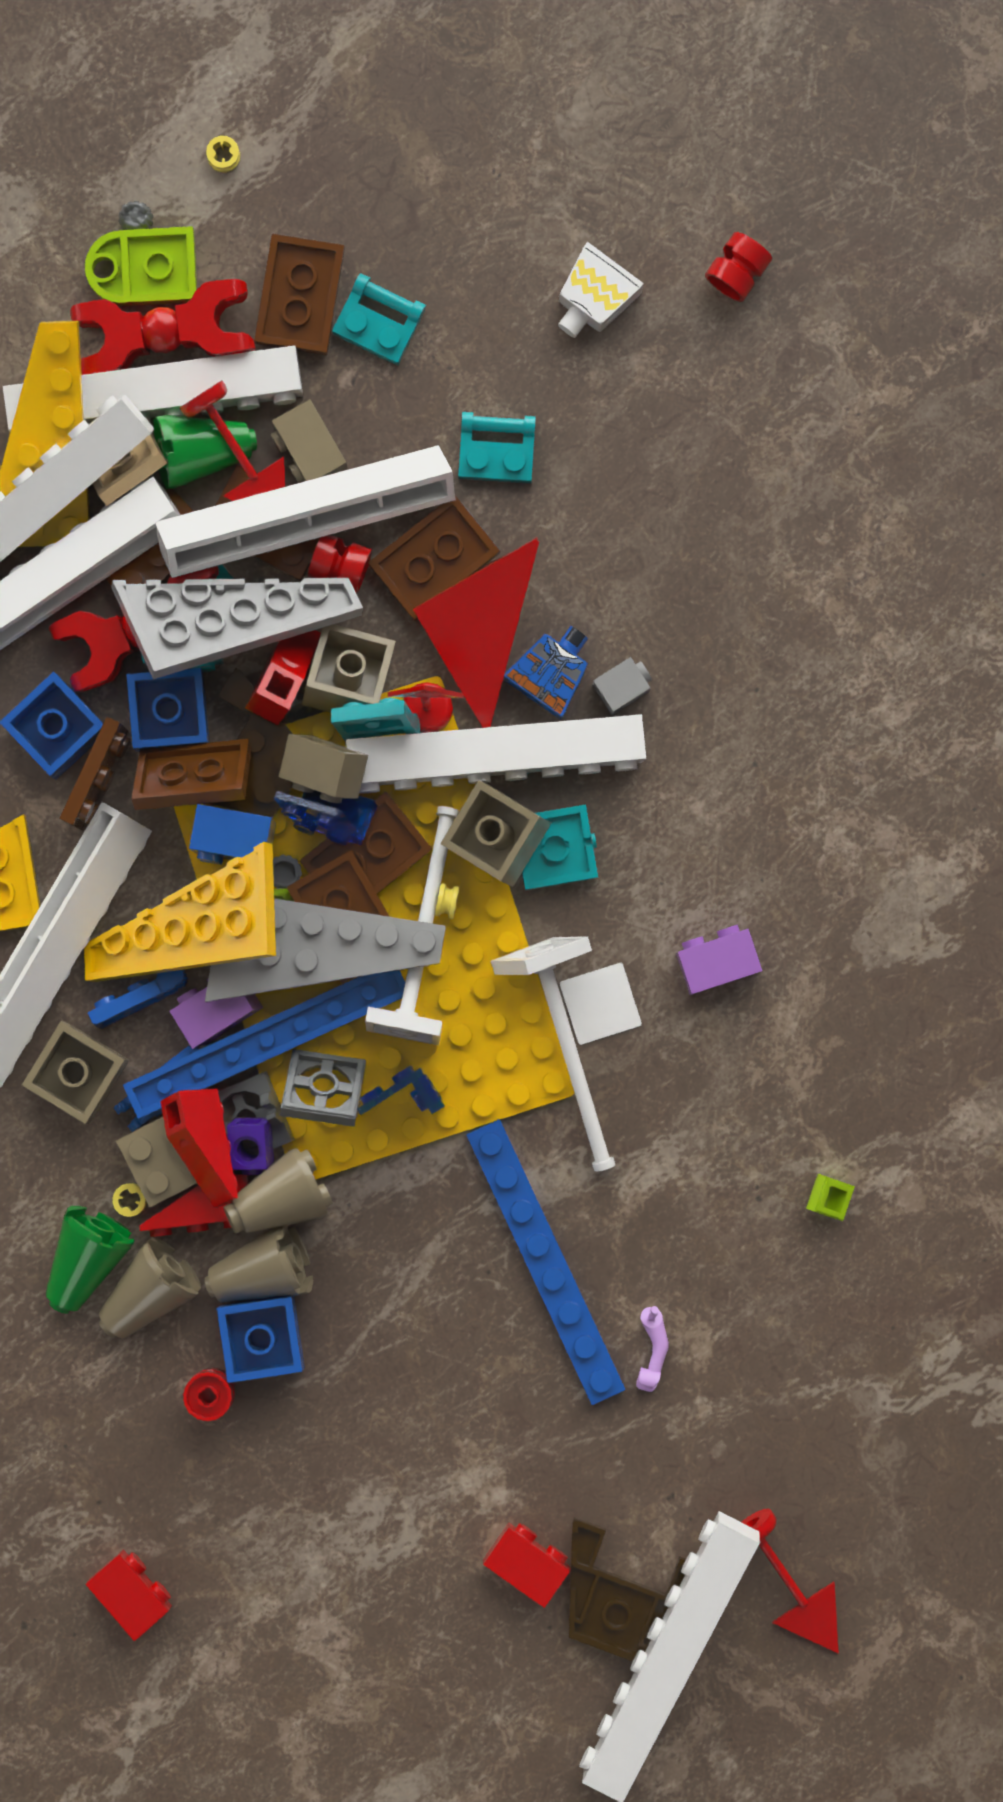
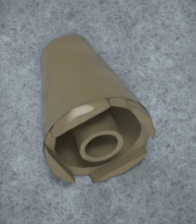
(262, 1269)
(148, 1290)

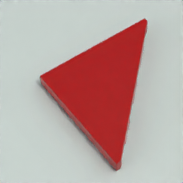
(477, 625)

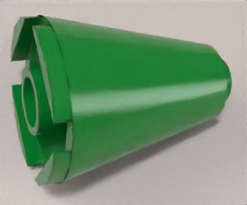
(197, 448)
(84, 1257)

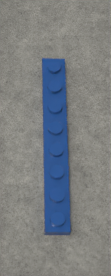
(265, 1040)
(545, 1262)

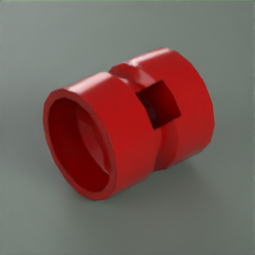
(740, 263)
(337, 560)
(209, 1394)

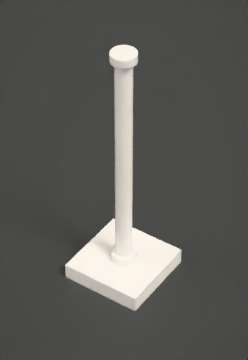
(542, 959)
(405, 1021)

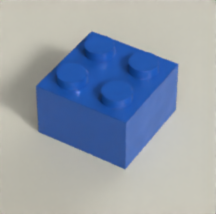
(167, 709)
(53, 725)
(228, 833)
(260, 1338)

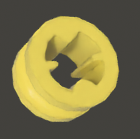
(223, 166)
(447, 901)
(127, 1211)

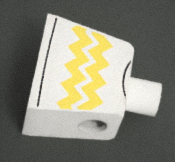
(596, 292)

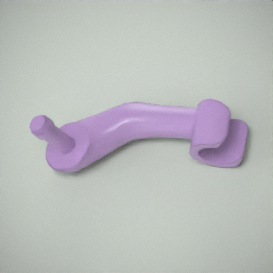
(654, 1325)

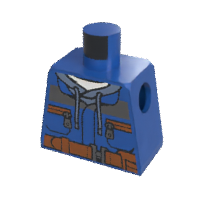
(550, 671)

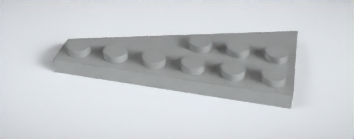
(223, 617)
(327, 946)

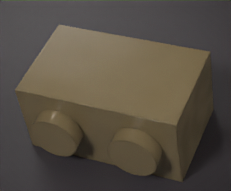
(308, 443)
(323, 767)

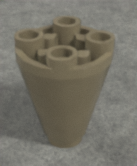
(280, 1196)

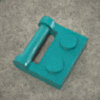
(372, 330)
(495, 459)
(374, 720)

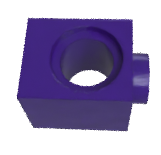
(260, 1132)

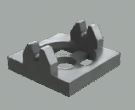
(304, 1061)
(270, 1108)

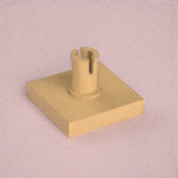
(130, 470)

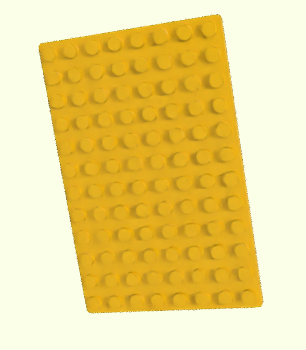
(497, 1030)

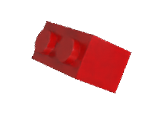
(527, 1563)
(130, 1594)

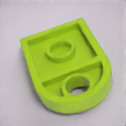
(148, 266)

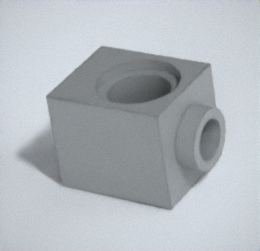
(622, 685)

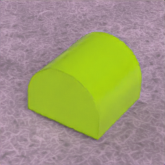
(830, 1197)

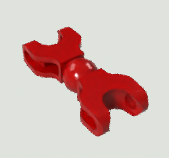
(163, 328)
(108, 639)

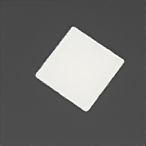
(600, 1003)

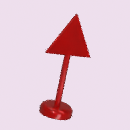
(266, 480)
(430, 703)
(812, 1617)

